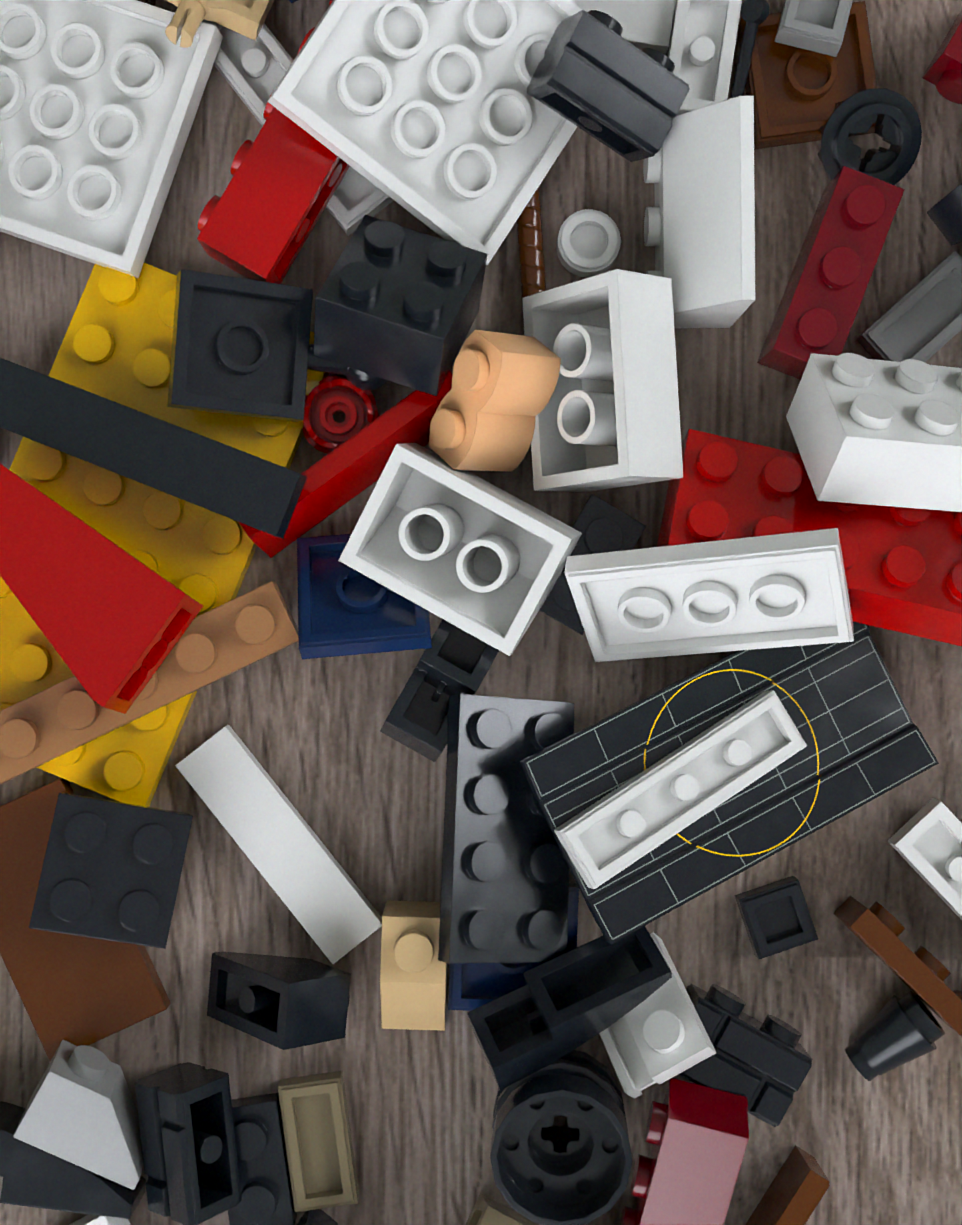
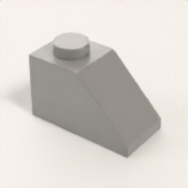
(85, 1115)

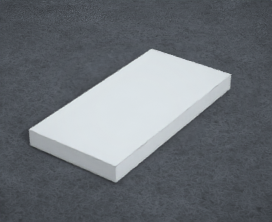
(713, 596)

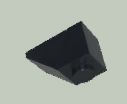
(279, 998)

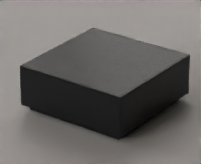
(776, 917)

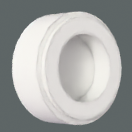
(588, 243)

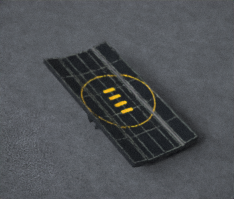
(854, 752)

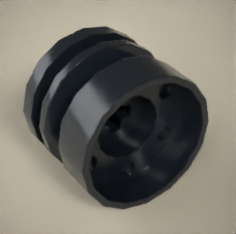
(565, 1170)

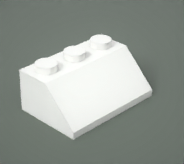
(705, 213)
(459, 546)

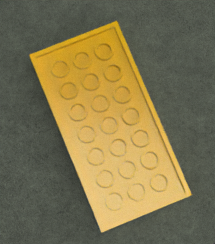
(123, 353)

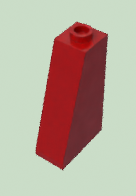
(88, 595)

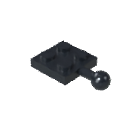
(245, 348)

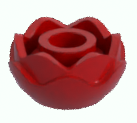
(333, 396)

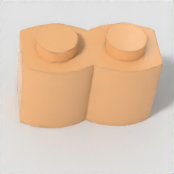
(493, 401)

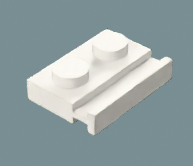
(657, 1036)

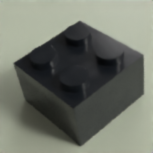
(398, 304)
(111, 870)

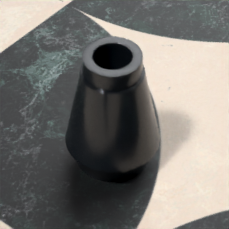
(895, 1036)

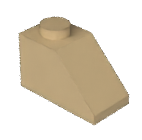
(410, 968)

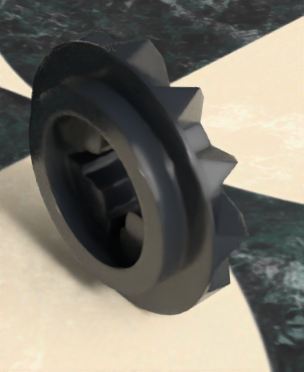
(895, 123)

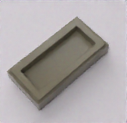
(318, 1141)

